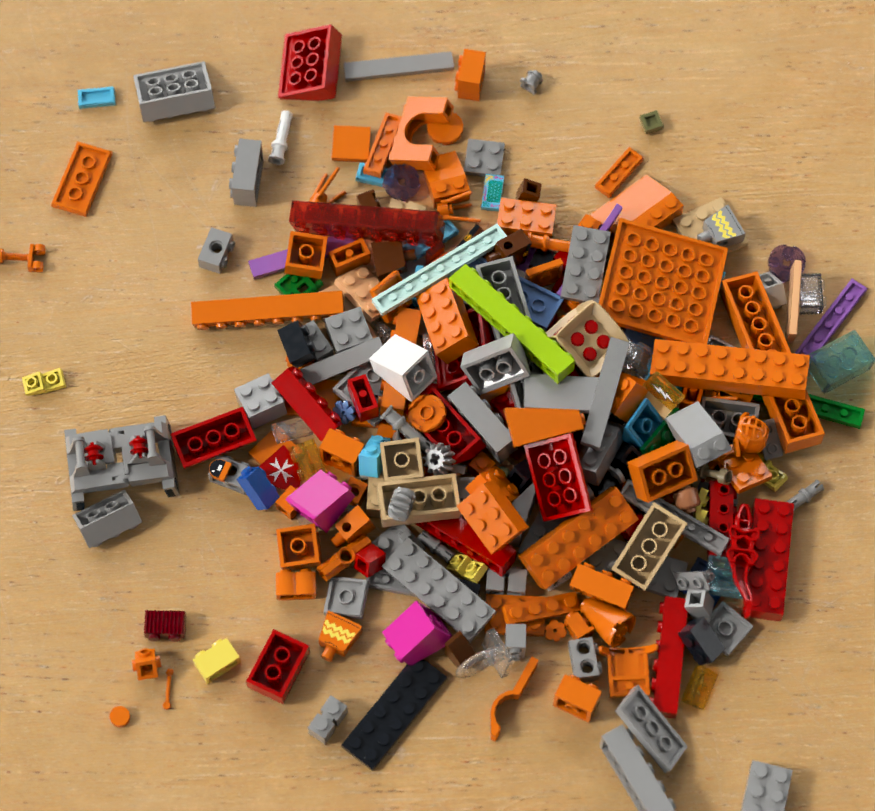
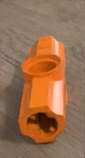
(335, 564)

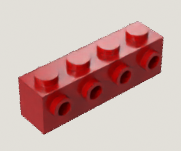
(306, 402)
(721, 510)

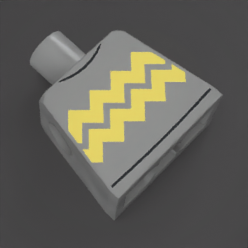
(722, 229)

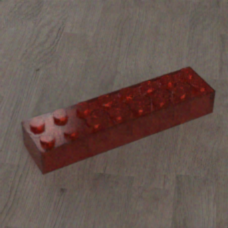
(367, 222)

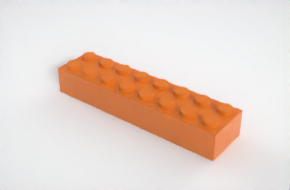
(731, 369)

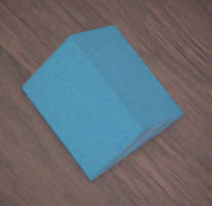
(641, 424)

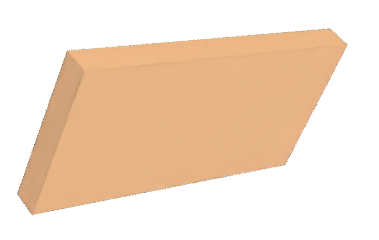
(793, 301)

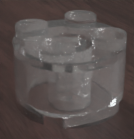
(638, 360)

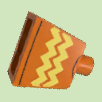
(338, 635)

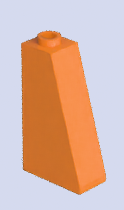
(539, 424)

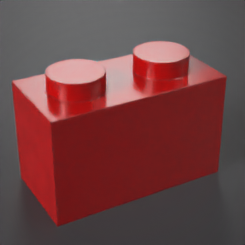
(363, 398)

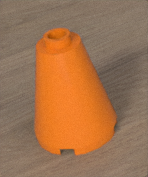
(608, 620)

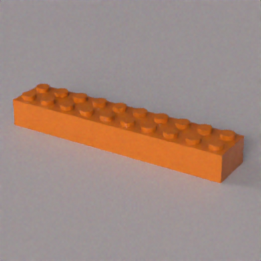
(760, 330)

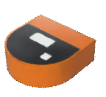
(219, 469)

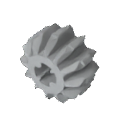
(439, 459)
(401, 504)

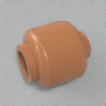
(686, 499)

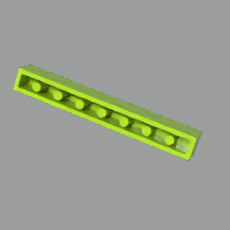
(509, 320)

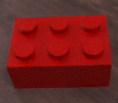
(278, 666)

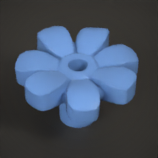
(344, 411)

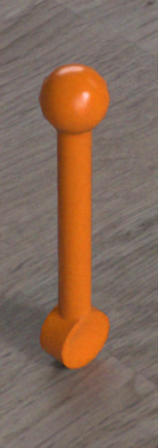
(166, 705)

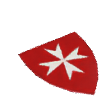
(281, 469)

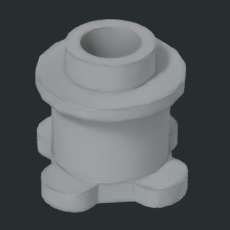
(531, 81)

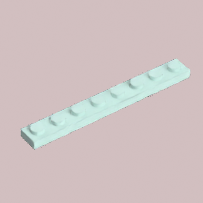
(438, 270)

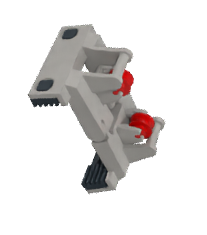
(140, 460)

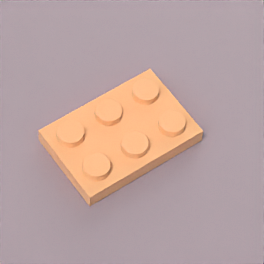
(356, 288)

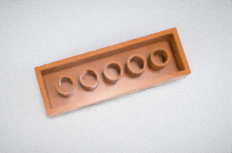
(578, 538)

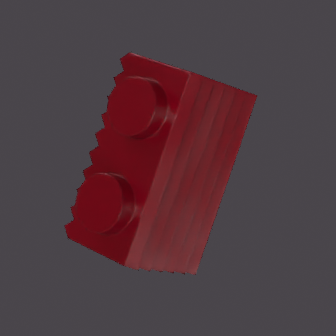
(165, 625)

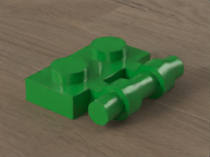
(291, 284)

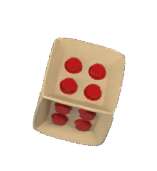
(586, 336)

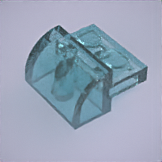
(723, 579)

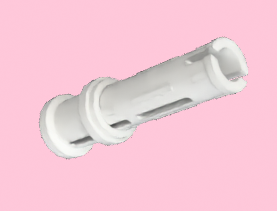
(279, 144)

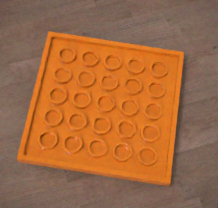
(662, 282)

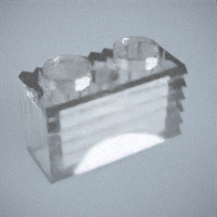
(811, 294)

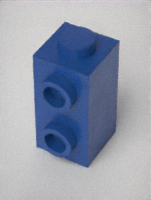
(258, 487)

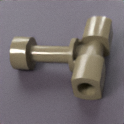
(723, 476)

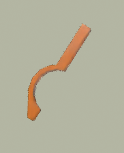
(513, 694)

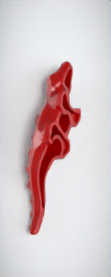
(742, 552)

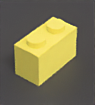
(216, 660)

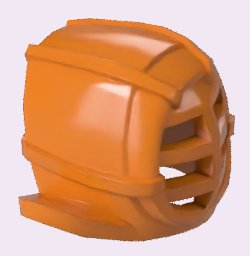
(750, 435)

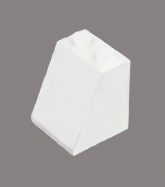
(404, 366)

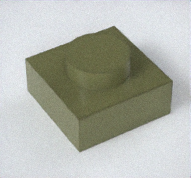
(651, 122)

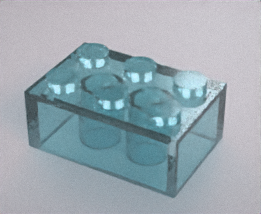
(840, 361)

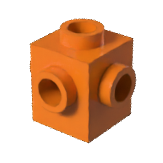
(146, 664)

